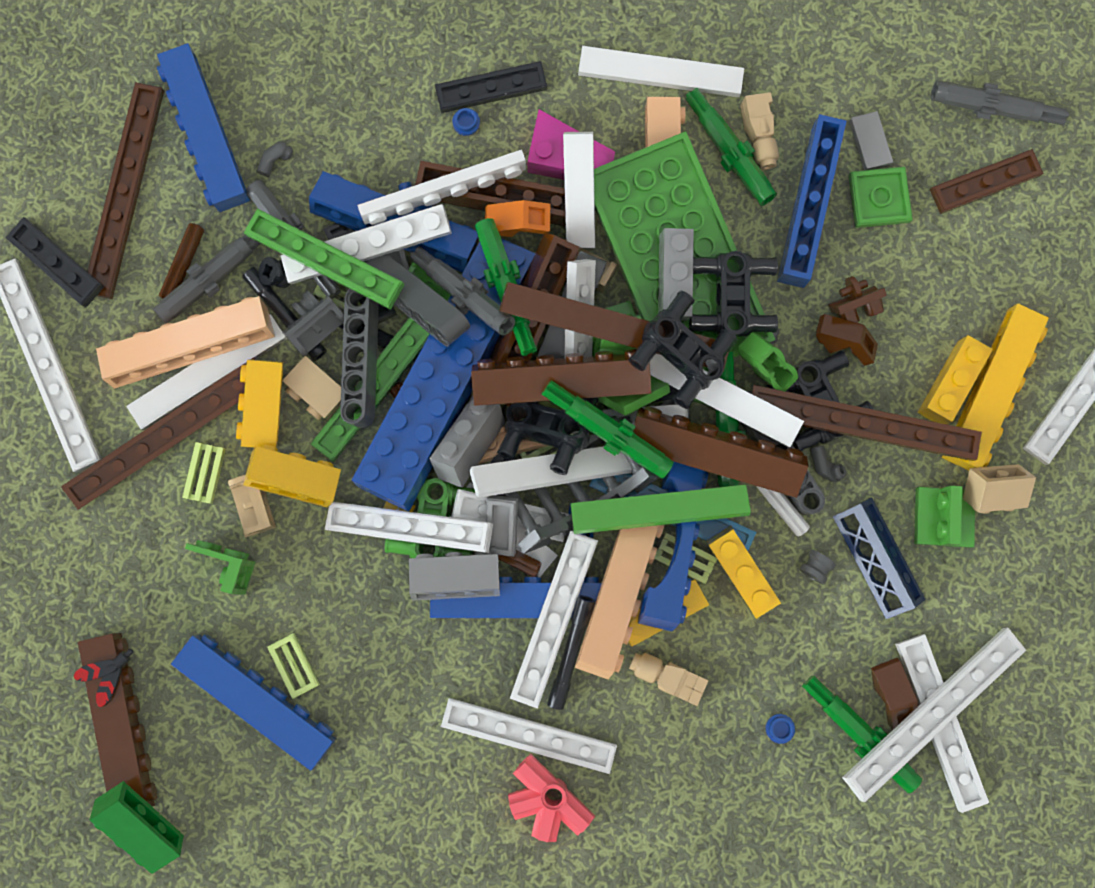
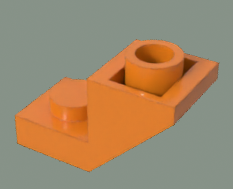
(520, 216)

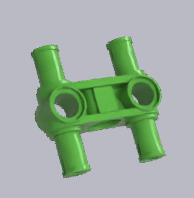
(427, 505)

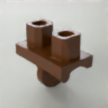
(868, 298)

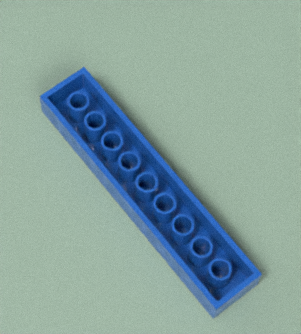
(431, 399)

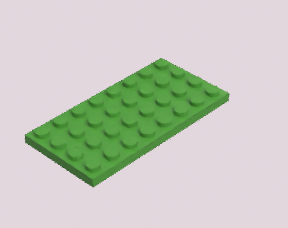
(659, 191)

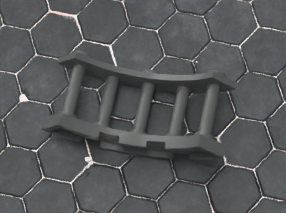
(540, 536)

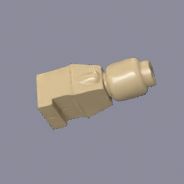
(759, 127)
(669, 677)

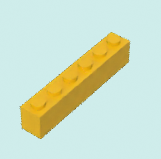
(1001, 379)

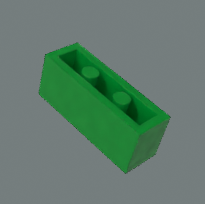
(136, 827)

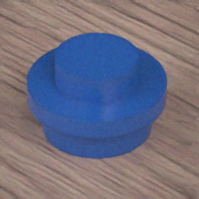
(466, 121)
(780, 728)

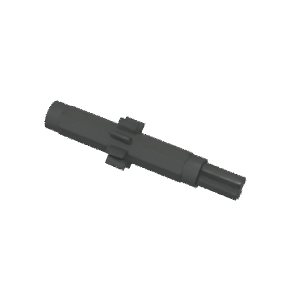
(990, 101)
(268, 203)
(205, 278)
(466, 294)

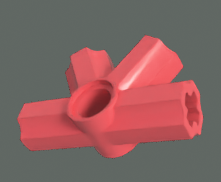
(548, 812)

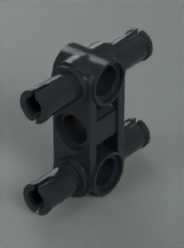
(734, 293)
(683, 349)
(821, 389)
(546, 427)

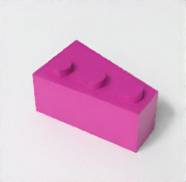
(547, 148)

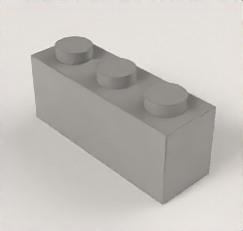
(675, 266)
(467, 442)
(454, 576)

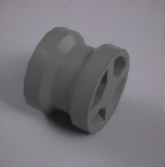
(305, 303)
(817, 567)

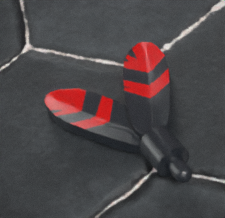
(109, 670)

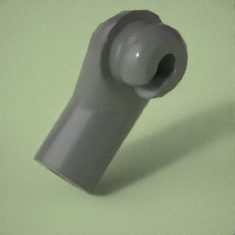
(270, 155)
(826, 468)

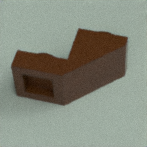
(841, 333)
(895, 690)

